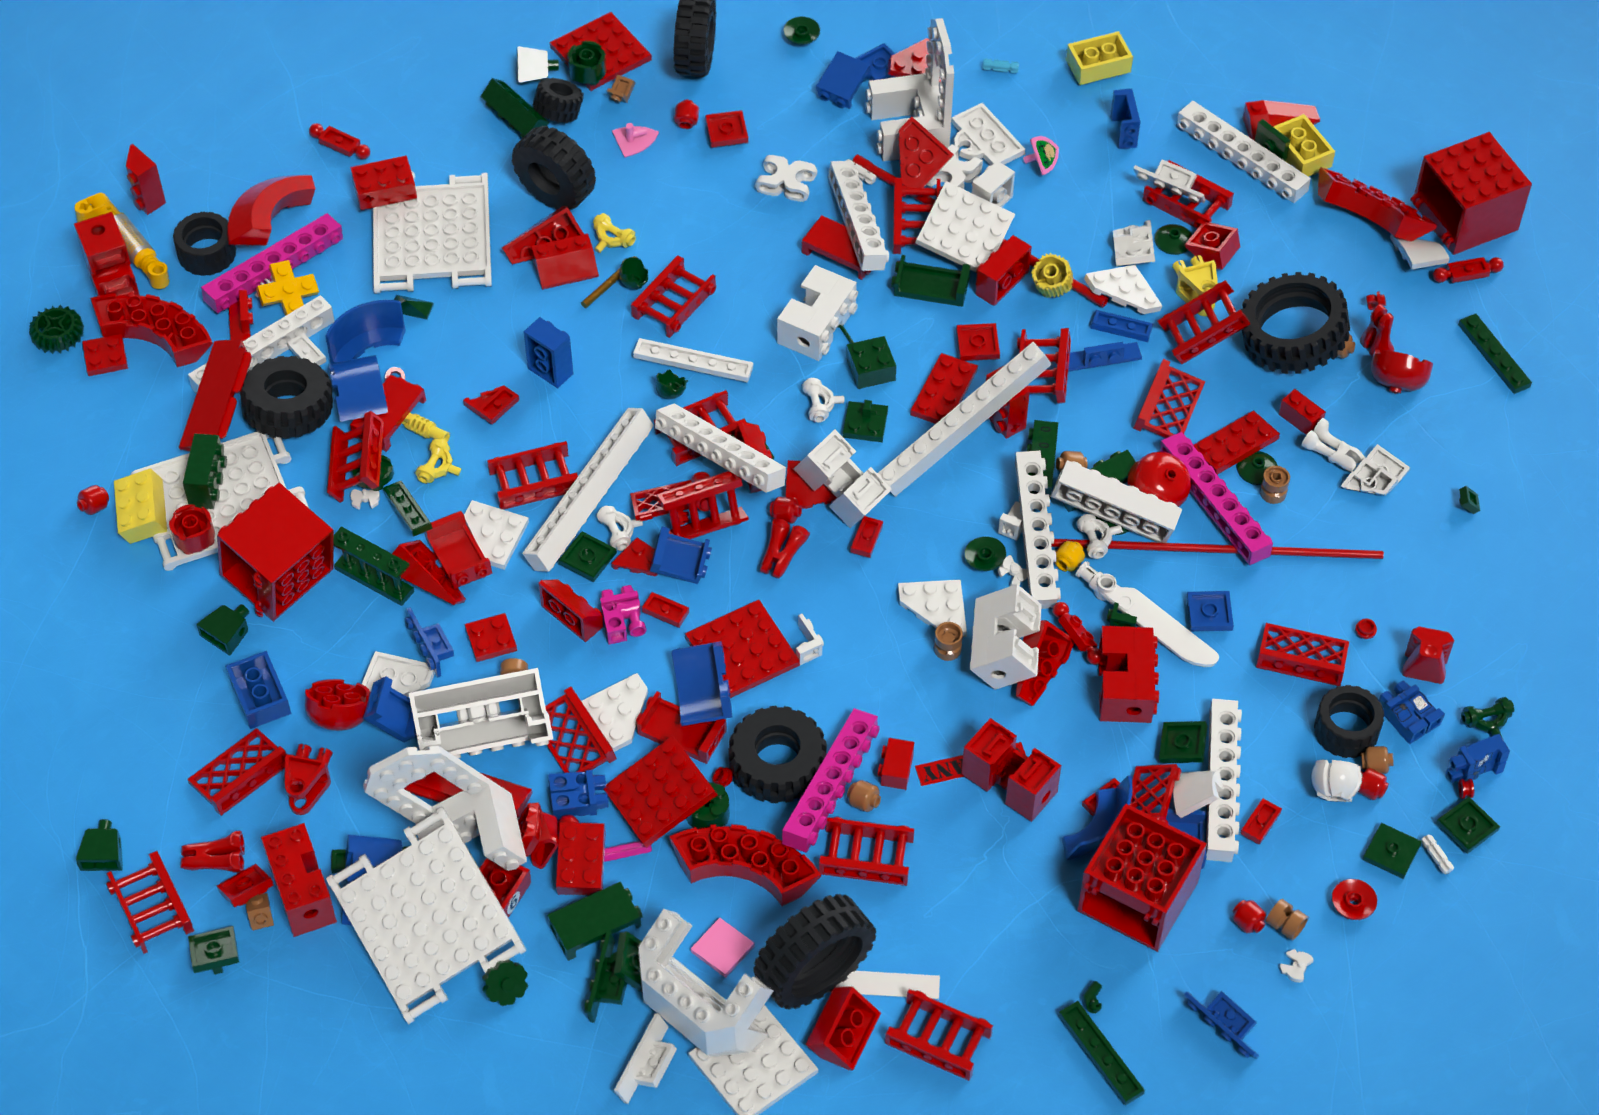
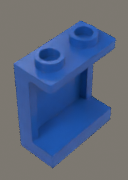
(842, 79)
(1125, 110)
(680, 557)
(390, 710)
(1191, 824)

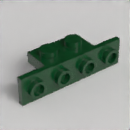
(606, 985)

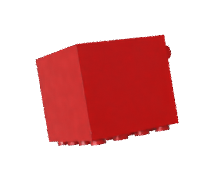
(1471, 192)
(275, 551)
(1141, 877)

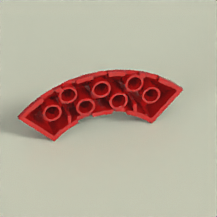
(1374, 205)
(254, 209)
(154, 322)
(745, 855)

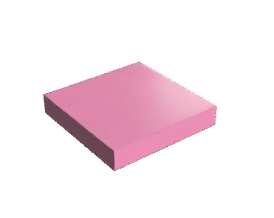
(722, 947)

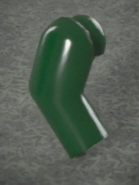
(1090, 999)

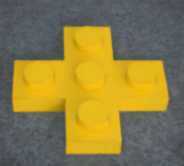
(286, 288)

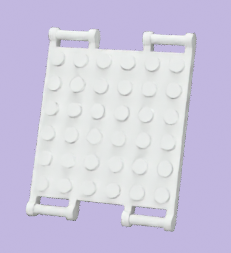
(434, 235)
(247, 476)
(426, 914)

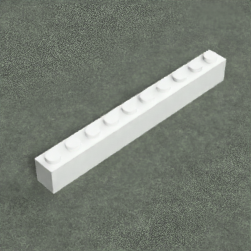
(964, 418)
(588, 490)

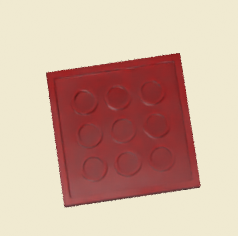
(621, 48)
(750, 644)
(659, 791)

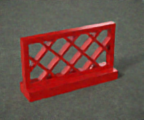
(1156, 391)
(1299, 664)
(590, 730)
(248, 779)

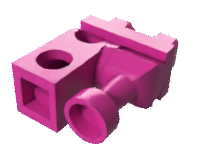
(620, 607)

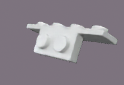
(1173, 178)
(648, 1060)

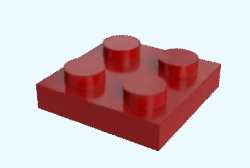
(726, 128)
(978, 342)
(105, 355)
(491, 637)
(245, 885)

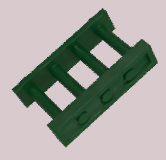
(372, 566)

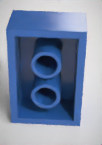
(548, 352)
(258, 689)

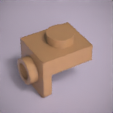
(621, 89)
(259, 912)

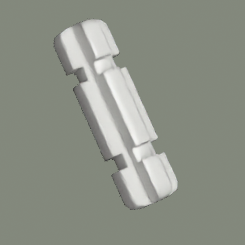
(870, 178)
(1437, 854)

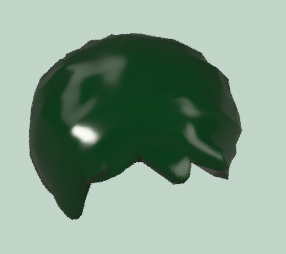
(633, 273)
(670, 385)

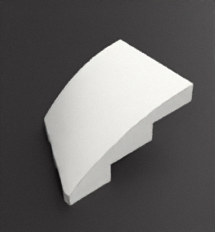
(1134, 244)
(1420, 252)
(1377, 473)
(1195, 791)

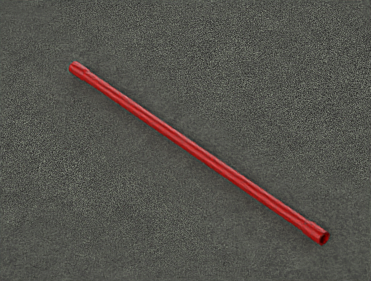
(889, 178)

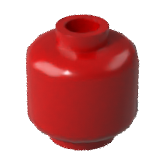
(686, 114)
(92, 499)
(786, 509)
(1373, 784)
(1249, 916)

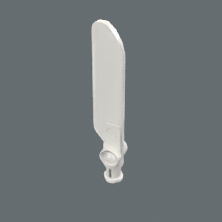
(1148, 614)

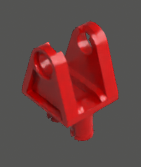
(306, 777)

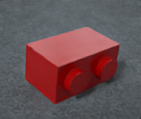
(1301, 411)
(897, 763)

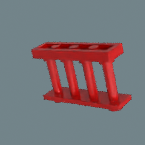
(1214, 193)
(901, 207)
(664, 282)
(1216, 333)
(1061, 358)
(719, 401)
(370, 458)
(699, 490)
(536, 491)
(862, 870)
(163, 885)
(938, 1056)

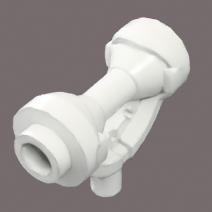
(818, 411)
(620, 539)
(1097, 548)

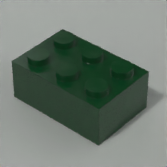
(204, 471)

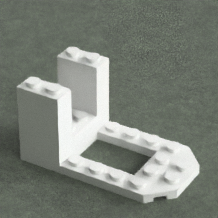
(916, 95)
(477, 810)

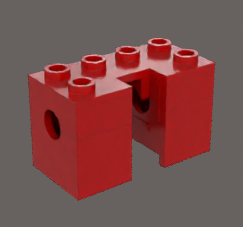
(106, 255)
(1128, 674)
(993, 759)
(299, 879)

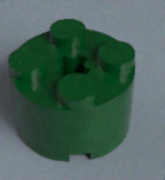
(587, 62)
(714, 812)

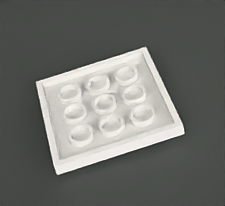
(964, 227)
(763, 1076)

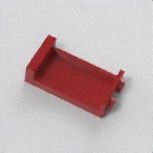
(832, 241)
(400, 400)
(457, 550)
(663, 720)

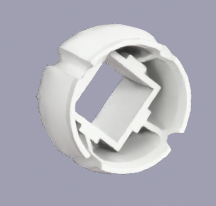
(1336, 780)

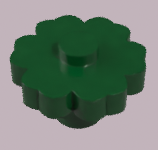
(505, 982)

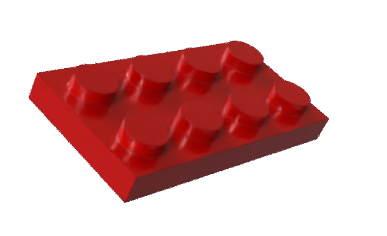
(944, 388)
(1236, 441)

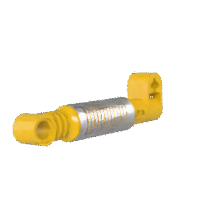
(140, 254)

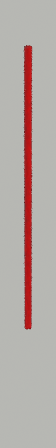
(1210, 548)

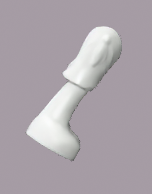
(1344, 456)

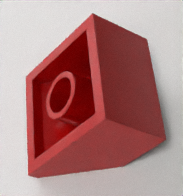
(1214, 243)

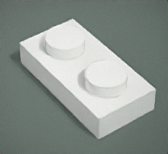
(305, 348)

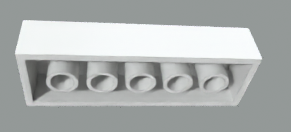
(1116, 502)

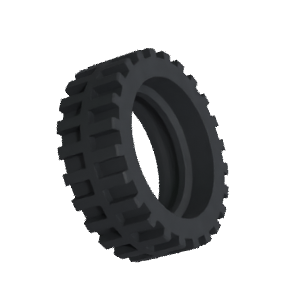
(1300, 352)
(814, 951)

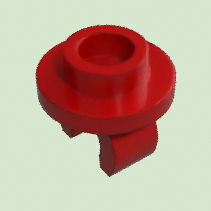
(1373, 300)

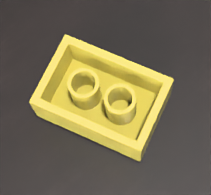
(1099, 58)
(1307, 146)
(140, 506)

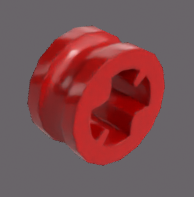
(1466, 788)

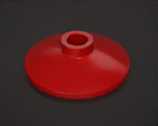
(1355, 891)

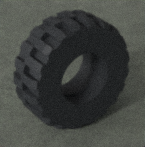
(694, 37)
(553, 168)
(292, 415)
(769, 728)

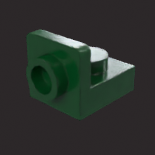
(1120, 619)

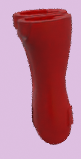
(1378, 331)
(779, 532)
(218, 854)

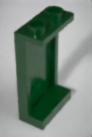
(931, 283)
(593, 916)

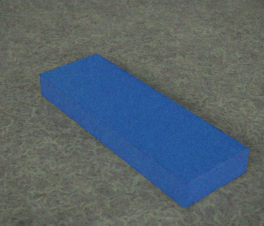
(1121, 325)

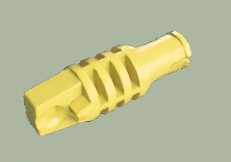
(424, 427)

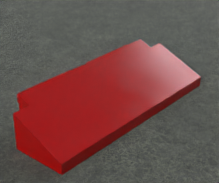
(215, 396)
(439, 789)

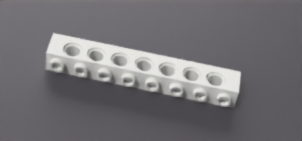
(1243, 151)
(858, 216)
(274, 338)
(720, 447)
(1026, 463)
(1224, 712)

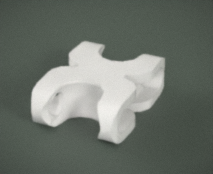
(957, 171)
(786, 178)

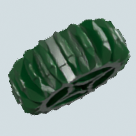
(56, 329)

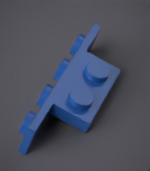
(1104, 355)
(431, 640)
(1229, 1017)

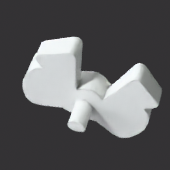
(358, 497)
(1018, 573)
(1301, 961)

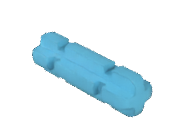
(1002, 66)

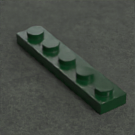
(1495, 353)
(1101, 1053)

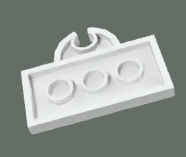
(985, 137)

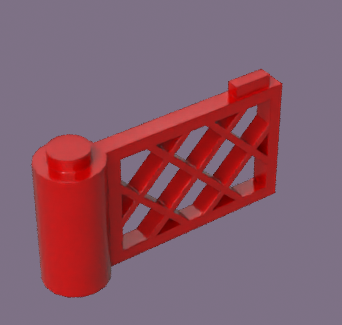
(656, 509)
(1167, 783)

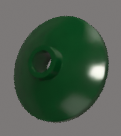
(801, 30)
(1172, 239)
(1251, 471)
(985, 547)

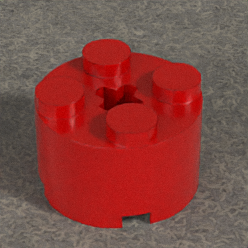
(192, 529)

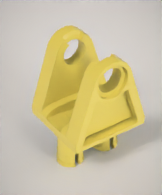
(1195, 279)

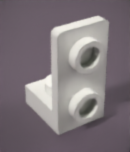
(1011, 524)
(813, 648)

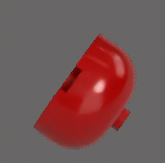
(1400, 371)
(1162, 476)
(336, 704)

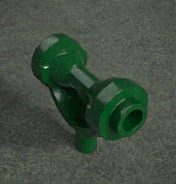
(1474, 717)

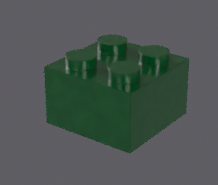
(871, 362)

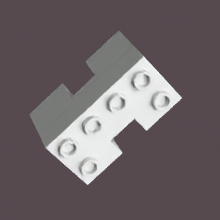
(811, 325)
(832, 466)
(996, 645)

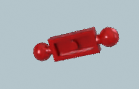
(339, 141)
(1468, 270)
(1077, 632)

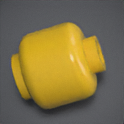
(1069, 556)

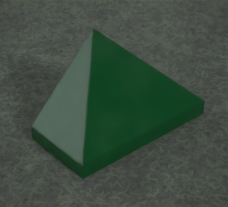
(415, 307)

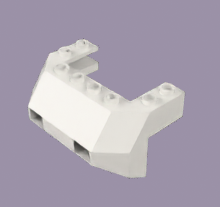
(479, 714)
(691, 1005)

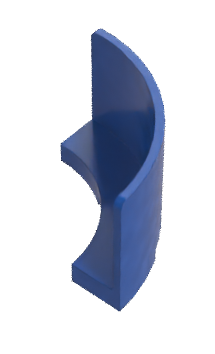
(365, 326)
(358, 388)
(700, 683)
(1108, 806)
(376, 849)

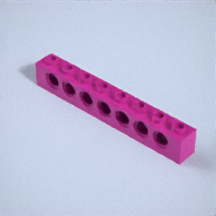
(248, 275)
(1220, 502)
(830, 780)

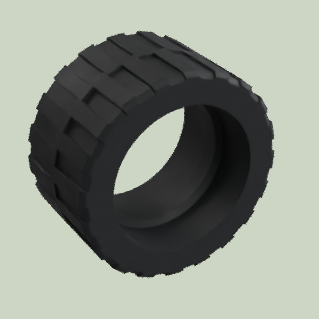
(203, 260)
(1352, 700)

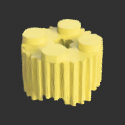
(1056, 284)

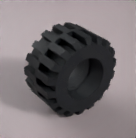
(558, 100)

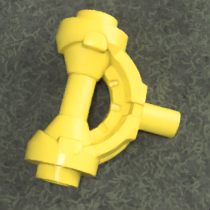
(624, 237)
(427, 472)

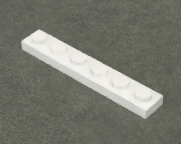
(693, 360)

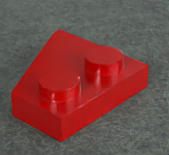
(493, 403)
(636, 557)

